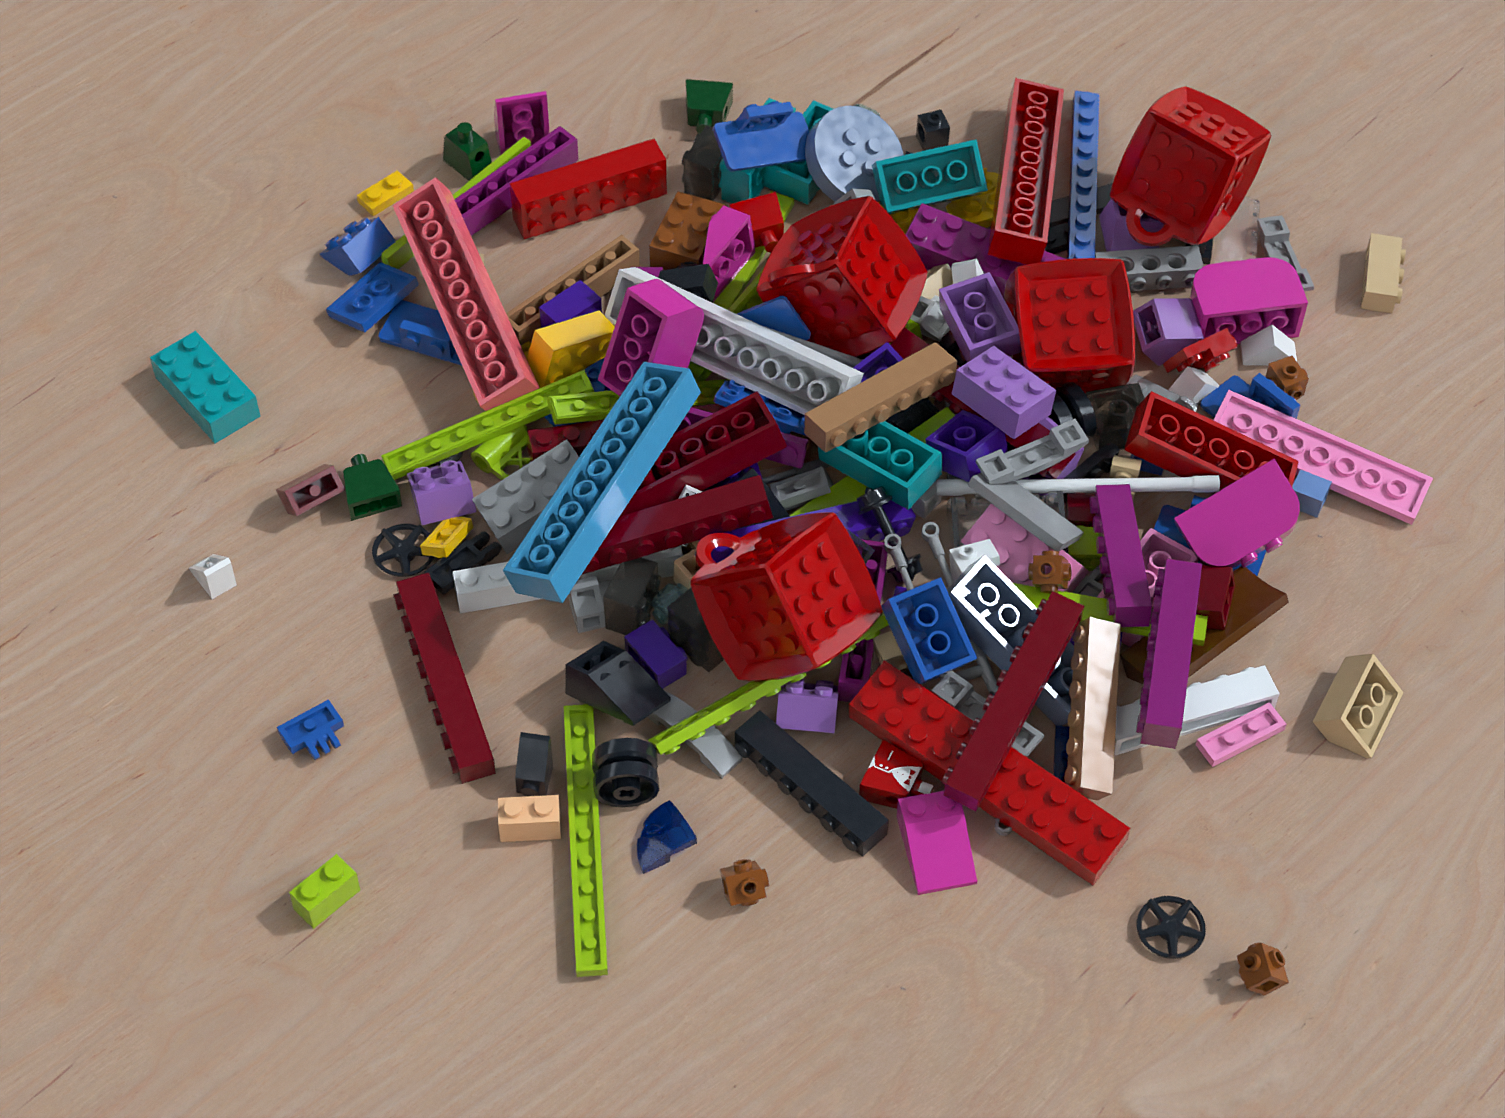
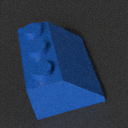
(928, 631)

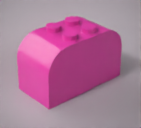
(1249, 297)
(651, 327)
(1242, 519)

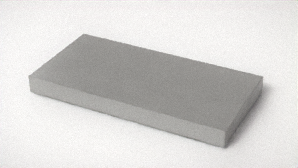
(1028, 512)

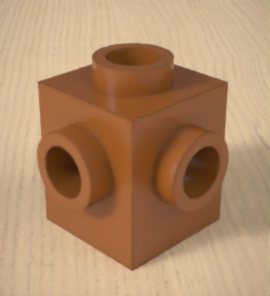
(1288, 376)
(1057, 578)
(744, 882)
(1262, 968)

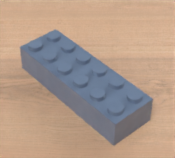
(996, 618)

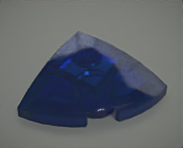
(663, 835)

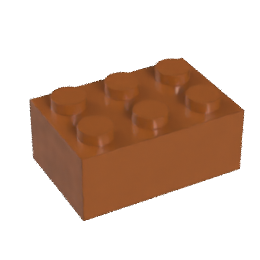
(683, 232)

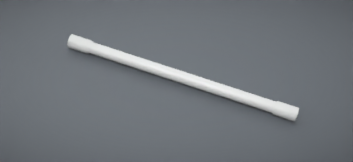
(1195, 484)

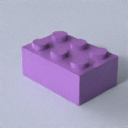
(979, 317)
(1003, 392)

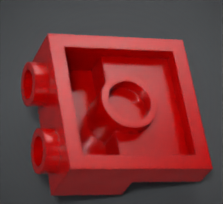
(1203, 354)

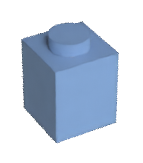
(1311, 492)

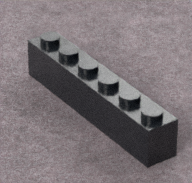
(811, 783)

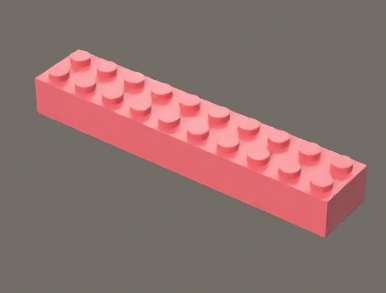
(465, 296)

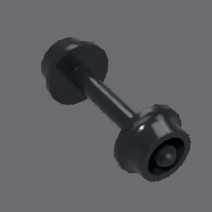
(873, 501)

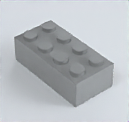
(521, 497)

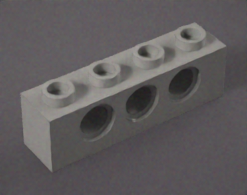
(1158, 266)

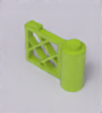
(501, 451)

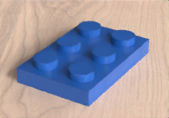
(372, 297)

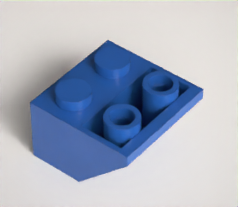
(358, 245)

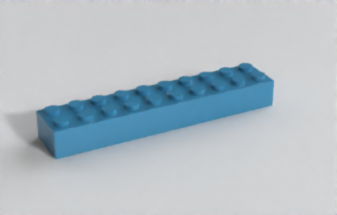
(602, 482)

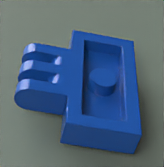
(312, 730)

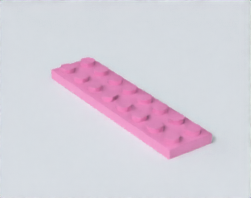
(1351, 468)

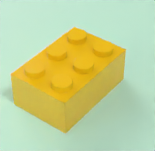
(569, 347)

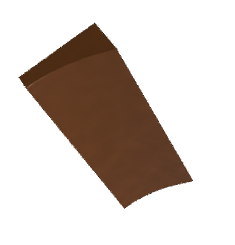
(1250, 606)

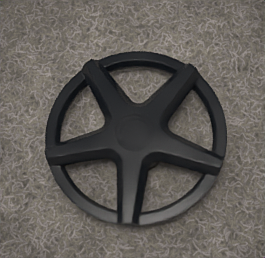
(402, 550)
(1171, 926)

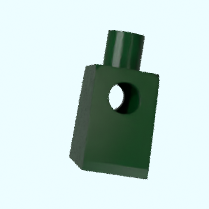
(707, 102)
(466, 151)
(369, 488)

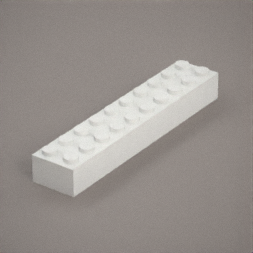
(753, 353)

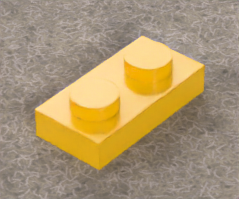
(385, 193)
(446, 537)

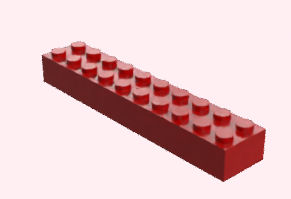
(1026, 173)
(1022, 792)

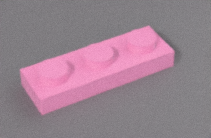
(1240, 734)

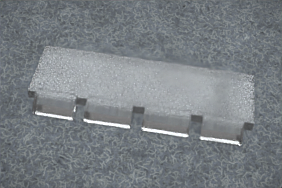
(1239, 236)

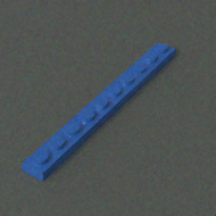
(1083, 176)

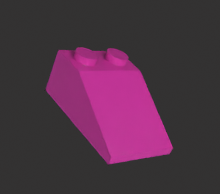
(520, 118)
(728, 245)
(936, 842)

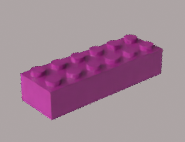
(949, 239)
(1168, 653)

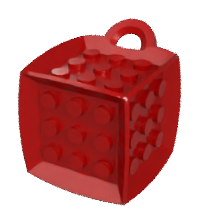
(1188, 167)
(847, 276)
(1074, 321)
(785, 596)

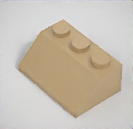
(1358, 705)

